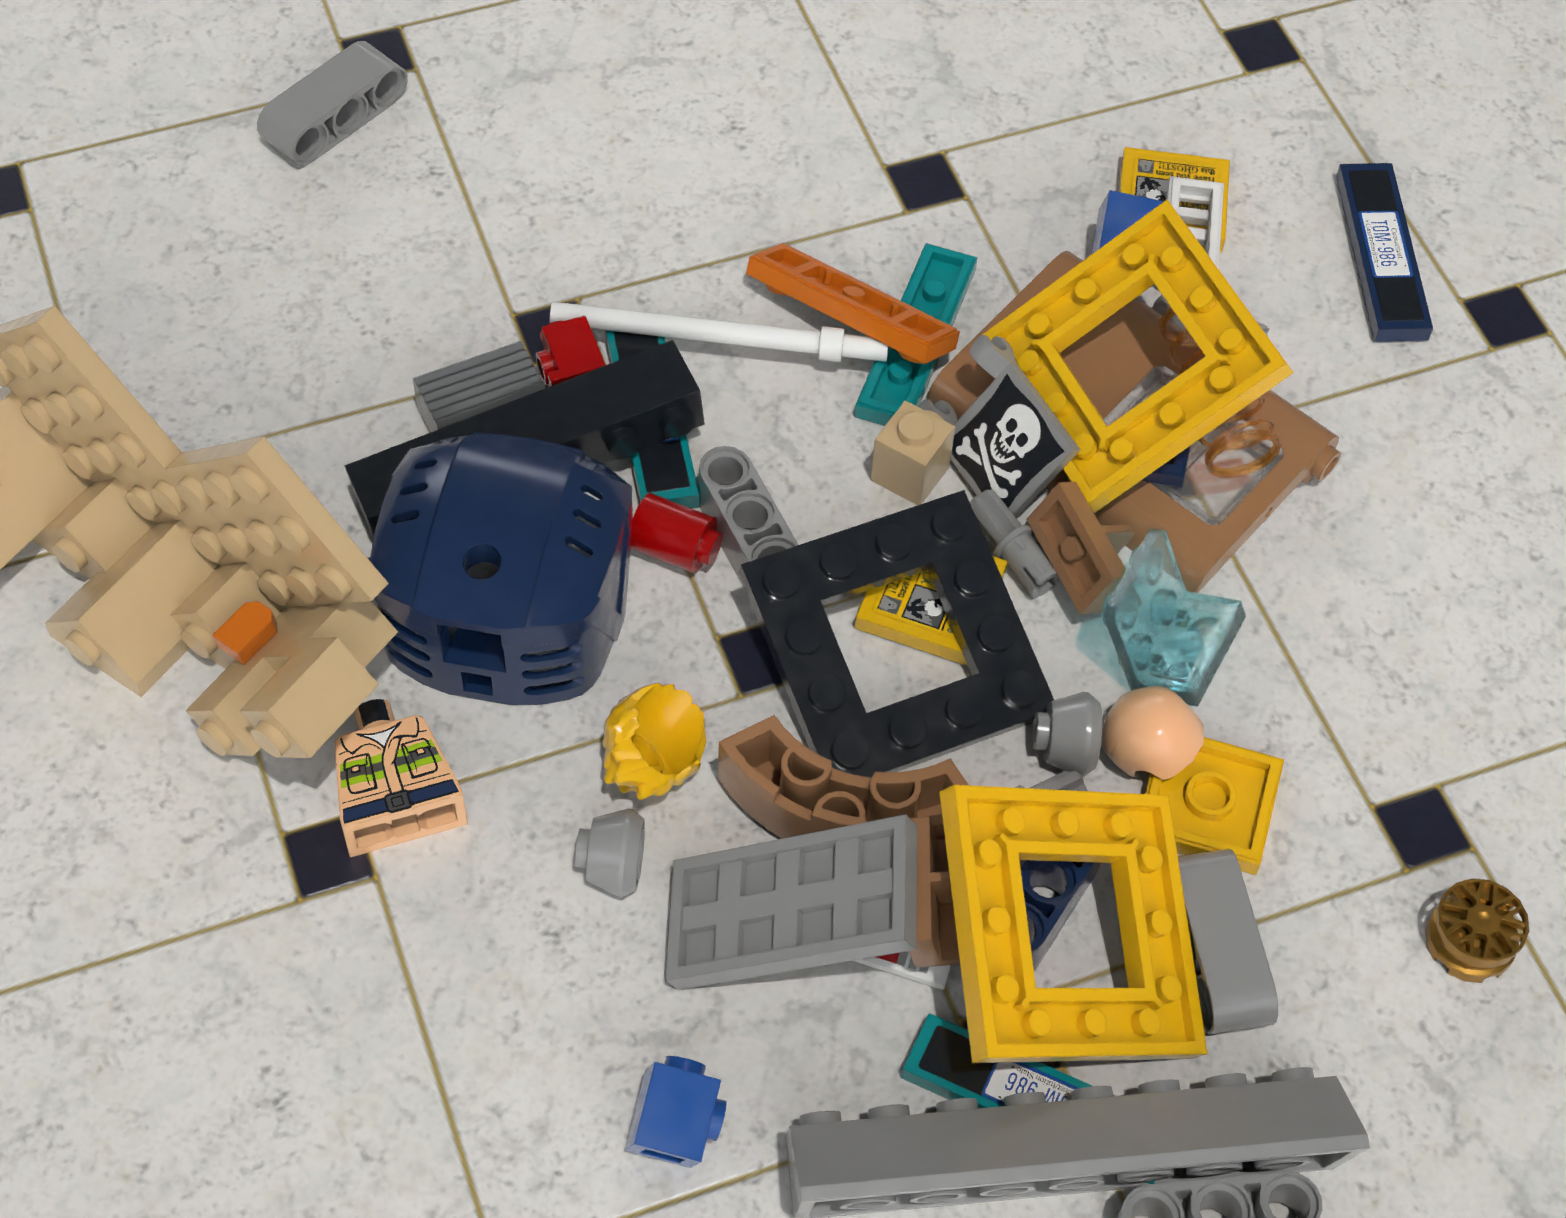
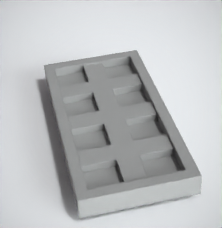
(794, 903)

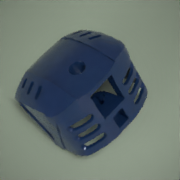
(510, 507)

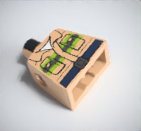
(393, 781)

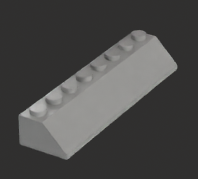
(1070, 1144)

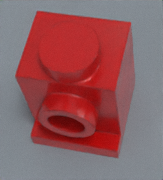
(567, 351)

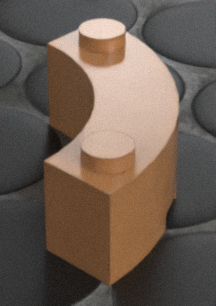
(800, 792)

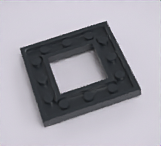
(934, 536)

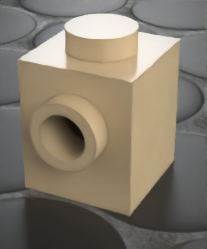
(912, 452)

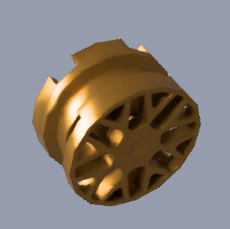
(1476, 930)

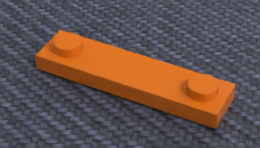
(854, 303)

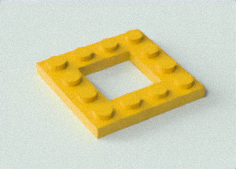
(1235, 370)
(1005, 1012)

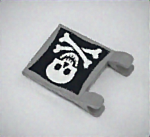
(1008, 434)

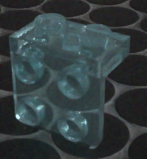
(1165, 631)

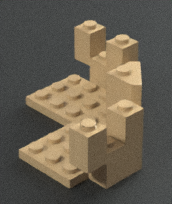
(180, 548)

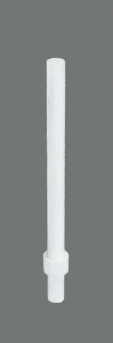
(829, 343)

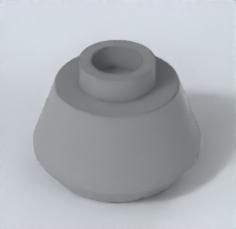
(1070, 733)
(613, 851)

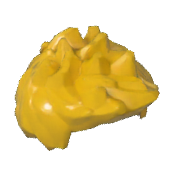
(653, 740)

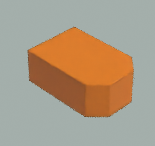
(246, 631)

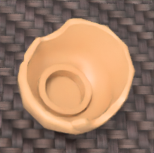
(1152, 732)

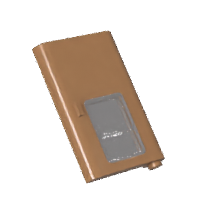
(1121, 367)

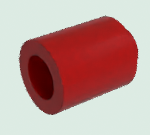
(675, 533)

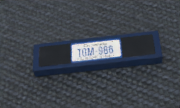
(1384, 253)

